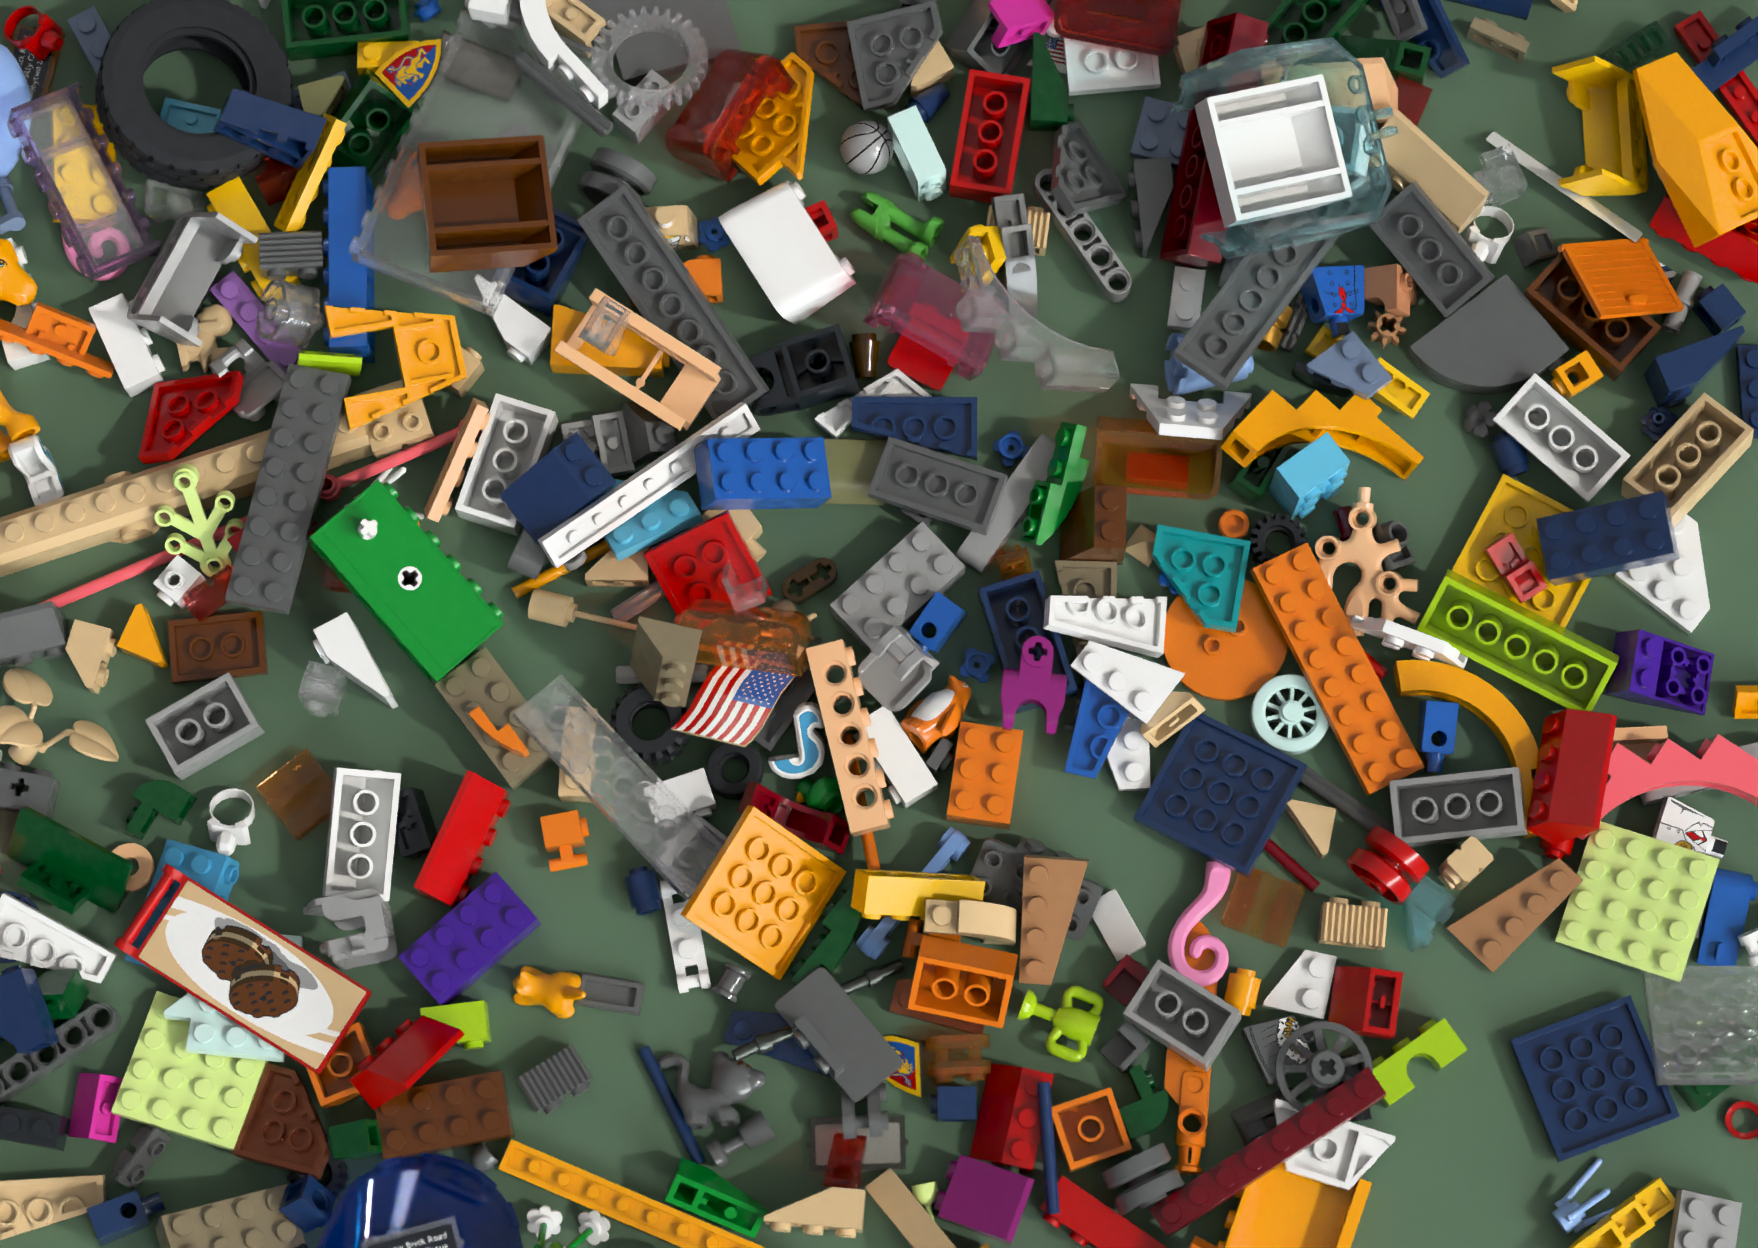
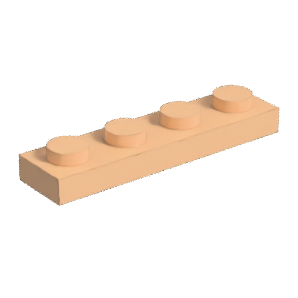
(452, 472)

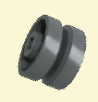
(611, 172)
(1144, 1183)

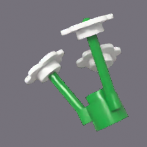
(547, 1222)

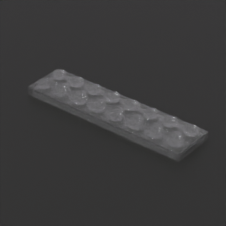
(620, 784)

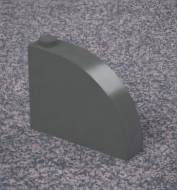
(1490, 343)

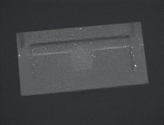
(744, 595)

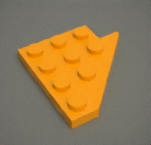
(779, 128)

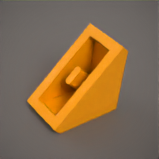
(141, 639)

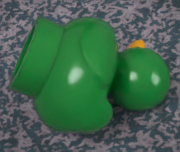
(821, 795)

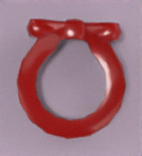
(1728, 1120)

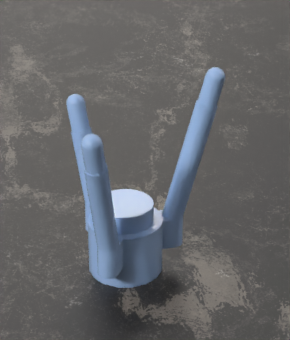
(1571, 1214)

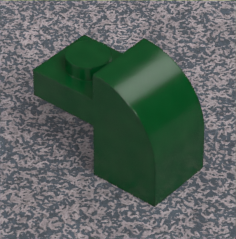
(158, 798)
(1147, 1113)

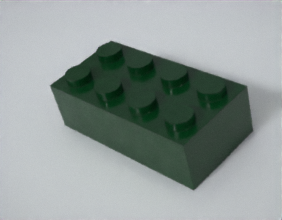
(1312, 19)
(337, 26)

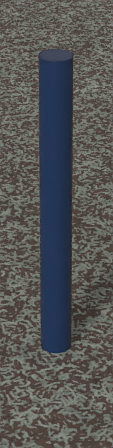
(671, 1105)
(1048, 1148)

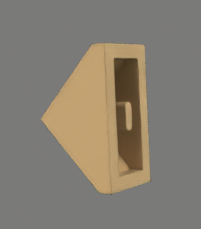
(934, 69)
(1171, 716)
(1314, 823)

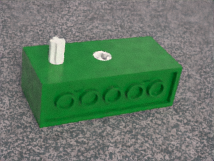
(372, 549)

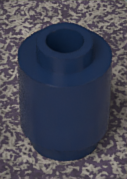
(1509, 455)
(643, 890)

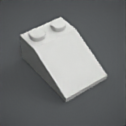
(346, 649)

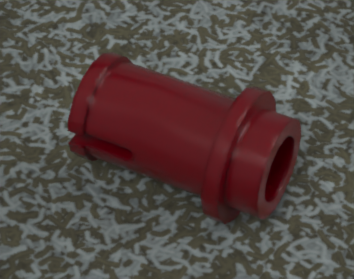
(1341, 516)

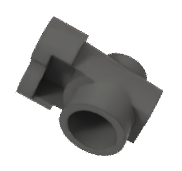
(1390, 531)

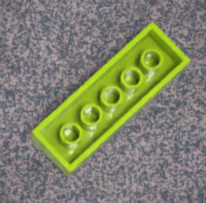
(1518, 643)

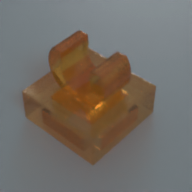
(1014, 563)

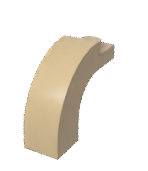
(976, 919)

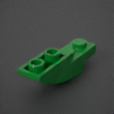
(1054, 499)

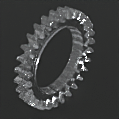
(688, 38)

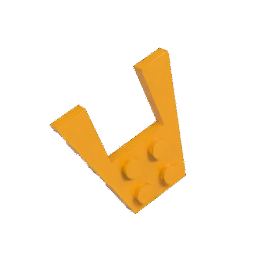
(426, 353)

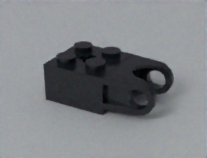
(796, 376)

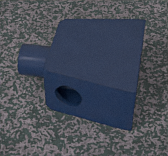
(108, 1217)

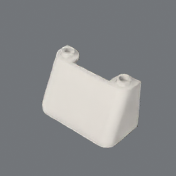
(787, 251)

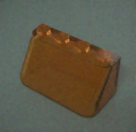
(1154, 464)
(750, 639)

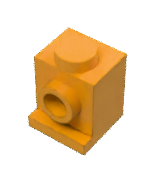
(1585, 370)

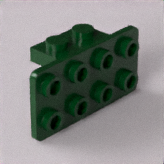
(66, 865)

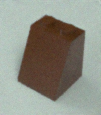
(1095, 526)

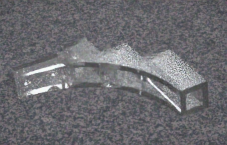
(1022, 338)

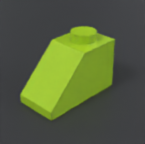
(467, 1016)

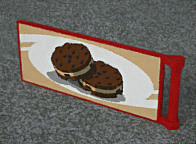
(246, 971)

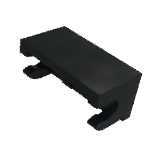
(414, 824)

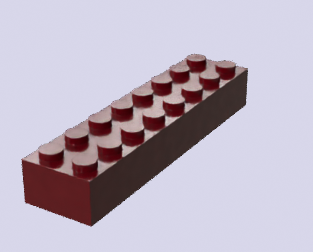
(1194, 199)

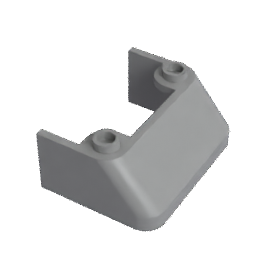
(184, 274)

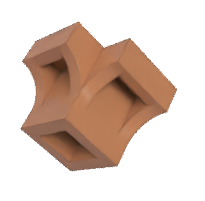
(1390, 287)

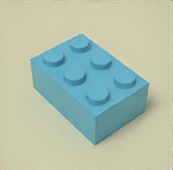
(1309, 476)

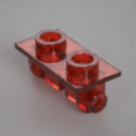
(206, 599)

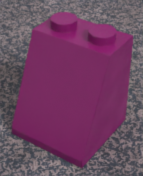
(984, 1198)

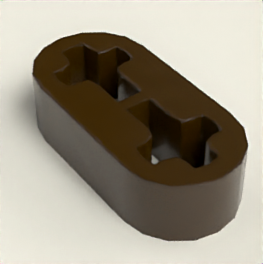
(813, 587)

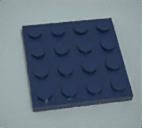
(1220, 793)
(1593, 1078)

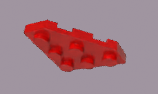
(184, 411)

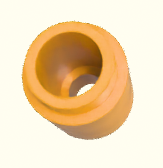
(1242, 990)

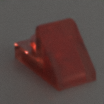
(845, 1162)

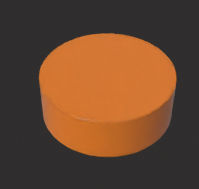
(1233, 524)

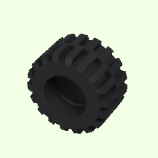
(648, 750)

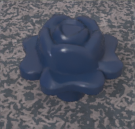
(1657, 422)

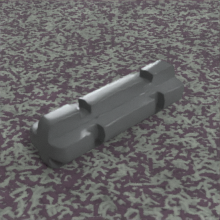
(1294, 326)

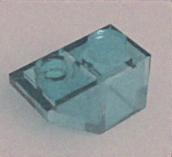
(1423, 910)

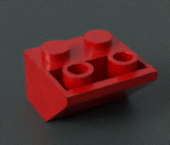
(1366, 1000)

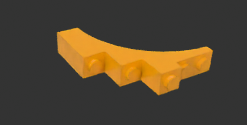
(1352, 427)

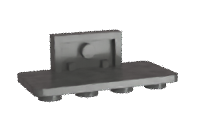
(1002, 871)
(837, 1035)

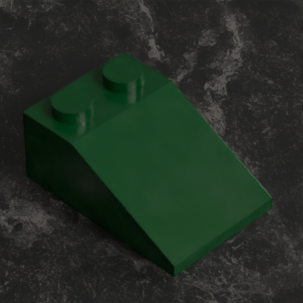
(373, 125)

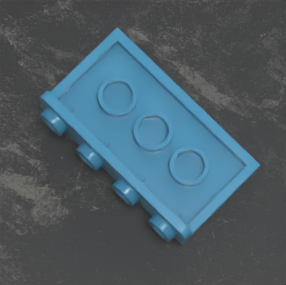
(205, 867)

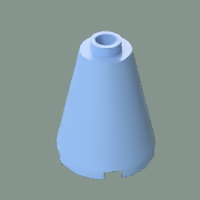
(1185, 380)

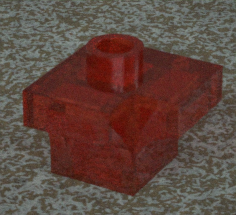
(275, 180)

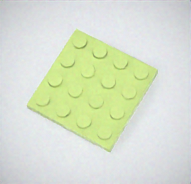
(1638, 901)
(182, 1090)

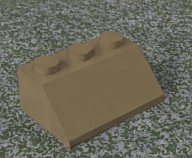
(665, 659)

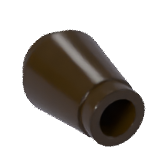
(865, 354)

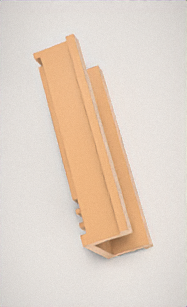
(686, 393)

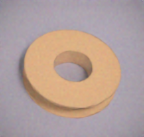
(145, 861)

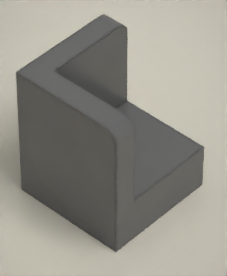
(1124, 1047)

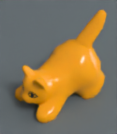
(552, 991)

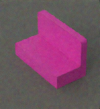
(1019, 20)
(92, 1108)

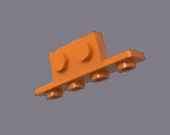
(59, 336)

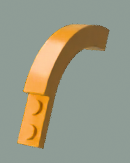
(1482, 700)

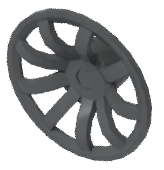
(1324, 1066)

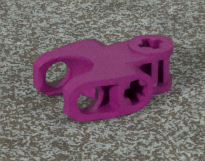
(1034, 685)

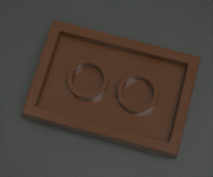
(217, 646)

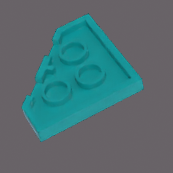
(1205, 572)

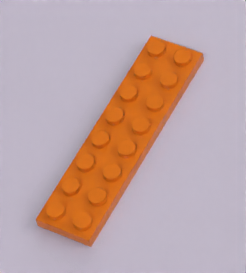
(1336, 669)

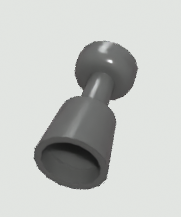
(752, 1133)

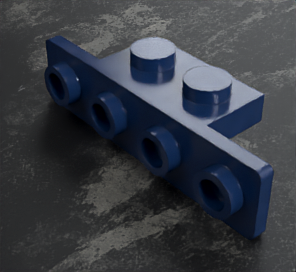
(1730, 55)

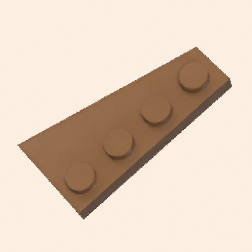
(1047, 909)
(1508, 919)

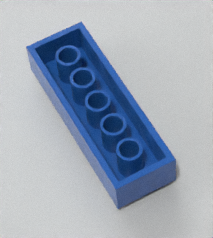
(348, 283)

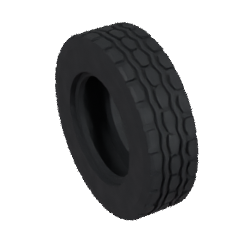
(171, 26)

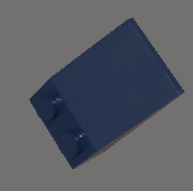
(545, 280)
(1679, 372)
(557, 487)

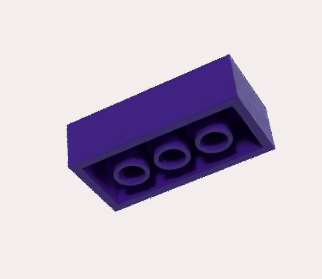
(469, 940)

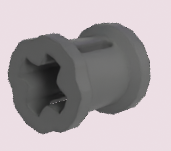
(731, 982)

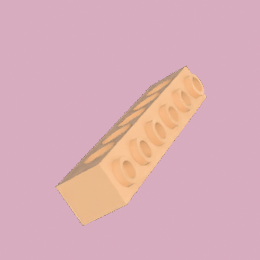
(822, 661)

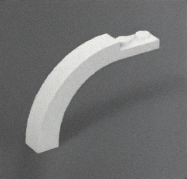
(555, 54)

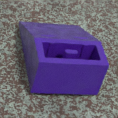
(1660, 672)

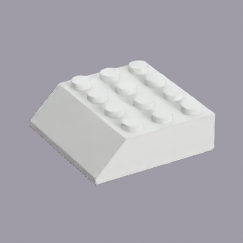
(1273, 150)

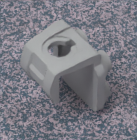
(261, 380)
(896, 669)

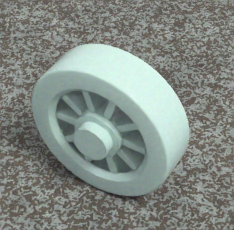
(1289, 716)

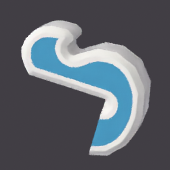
(38, 468)
(810, 745)

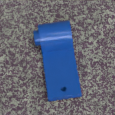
(1725, 917)

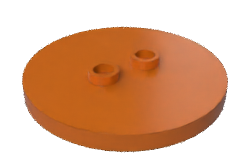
(1223, 662)

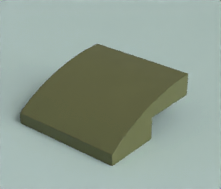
(852, 469)

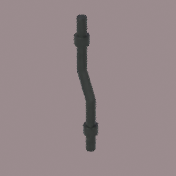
(764, 1042)

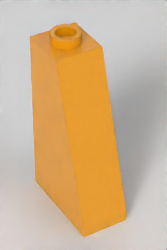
(631, 359)

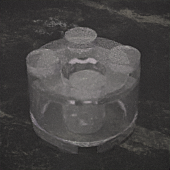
(289, 313)

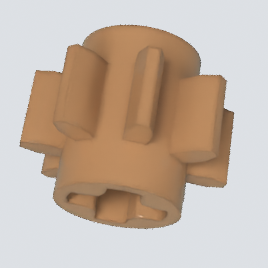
(1386, 337)

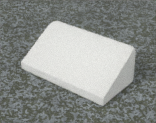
(1117, 926)

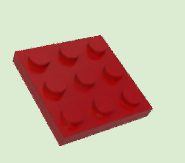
(694, 560)

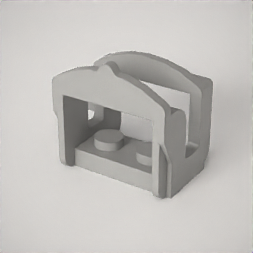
(353, 912)

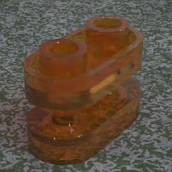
(945, 1070)

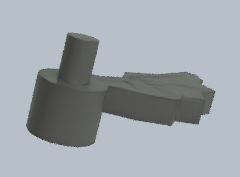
(1078, 698)

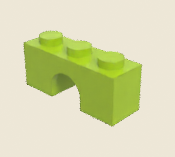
(1436, 1043)

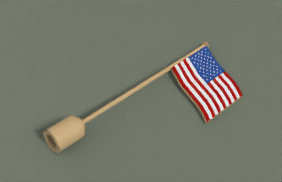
(728, 705)

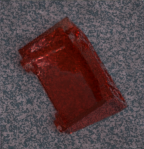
(1121, 24)
(723, 107)

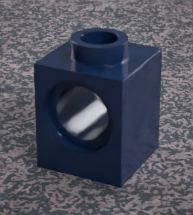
(1718, 309)
(954, 1104)
(307, 1203)

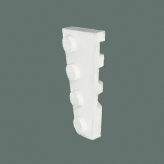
(1117, 622)
(47, 943)

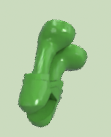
(880, 225)

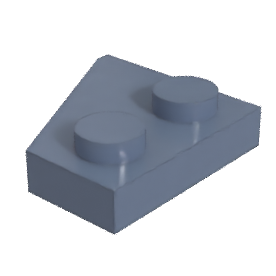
(1351, 367)

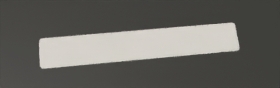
(1552, 178)

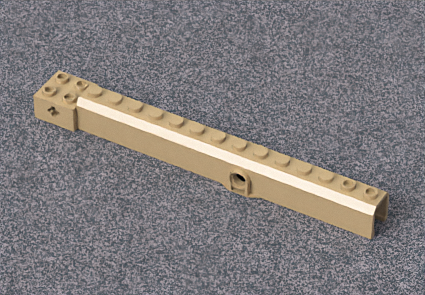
(127, 502)

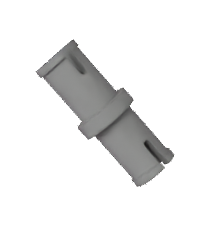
(1686, 293)

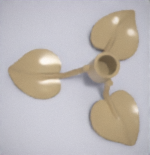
(27, 736)

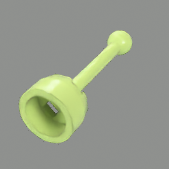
(926, 1195)

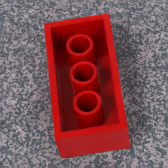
(989, 136)

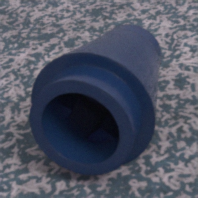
(929, 101)

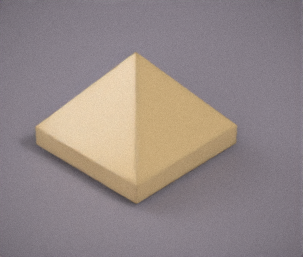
(1141, 545)

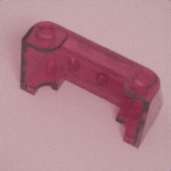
(923, 308)

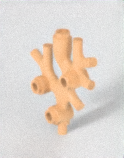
(1368, 555)

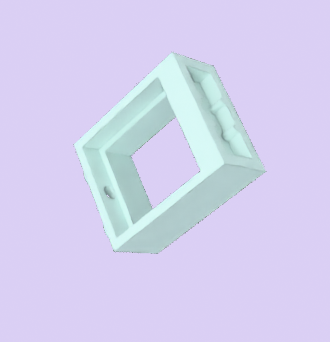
(917, 154)

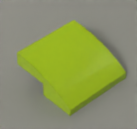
(330, 361)

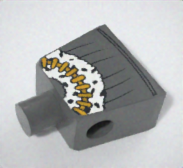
(1266, 1040)

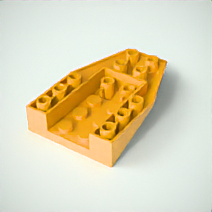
(1697, 150)

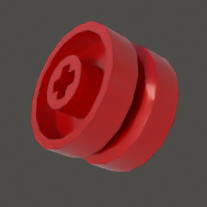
(1387, 865)

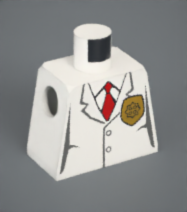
(1687, 829)

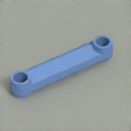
(952, 846)

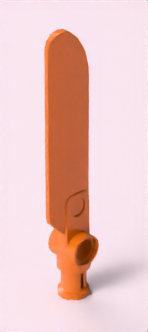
(1187, 1082)

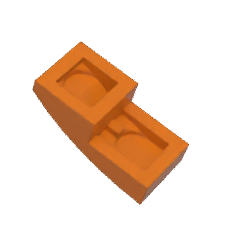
(504, 737)

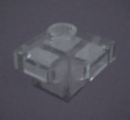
(1501, 175)

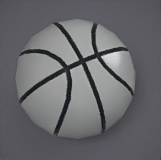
(866, 147)

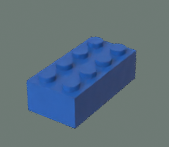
(762, 473)

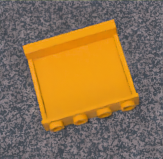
(1294, 1213)

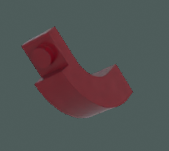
(810, 825)

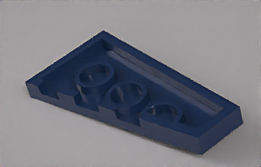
(1446, 50)

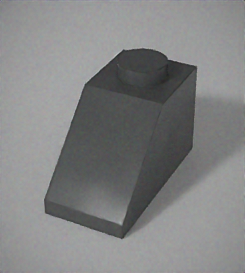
(646, 433)

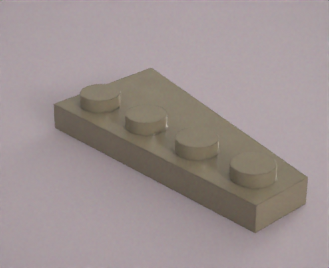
(1086, 579)

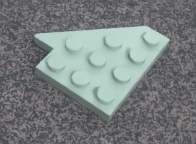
(218, 1035)

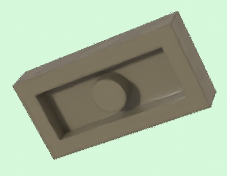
(1491, 36)

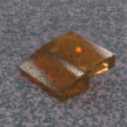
(299, 794)
(1263, 907)

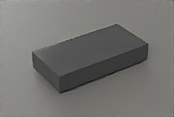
(611, 994)

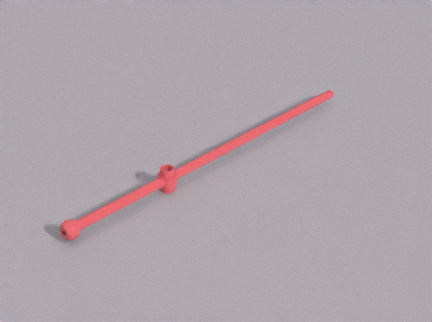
(327, 495)

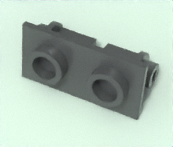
(132, 1168)

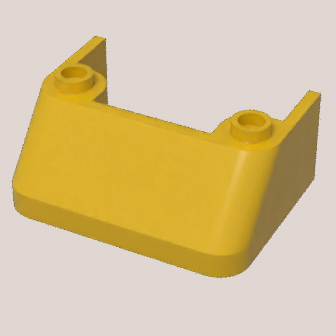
(1611, 129)

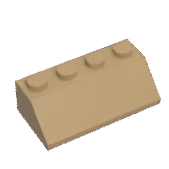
(1417, 158)

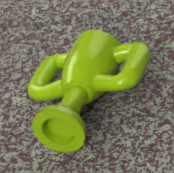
(1067, 1021)

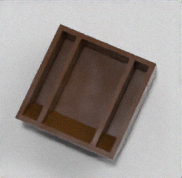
(486, 203)

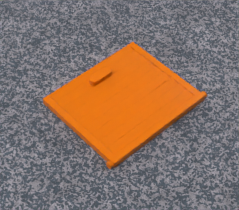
(1621, 278)

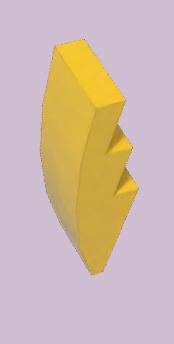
(1400, 394)
(1630, 1218)

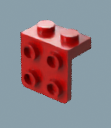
(919, 363)

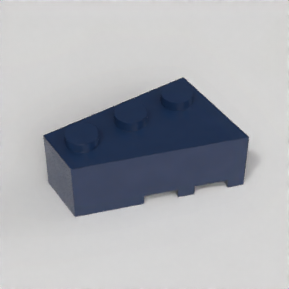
(270, 127)

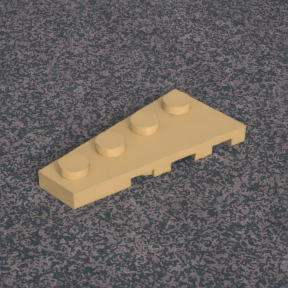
(44, 1201)

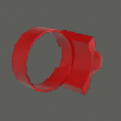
(44, 40)

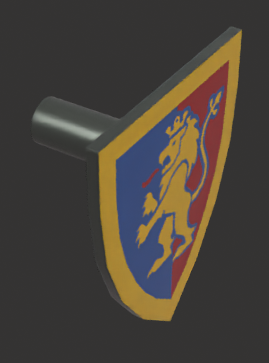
(412, 70)
(909, 1075)

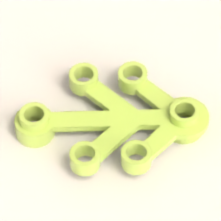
(200, 526)

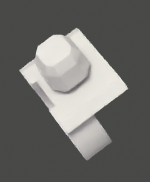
(1486, 248)
(230, 835)

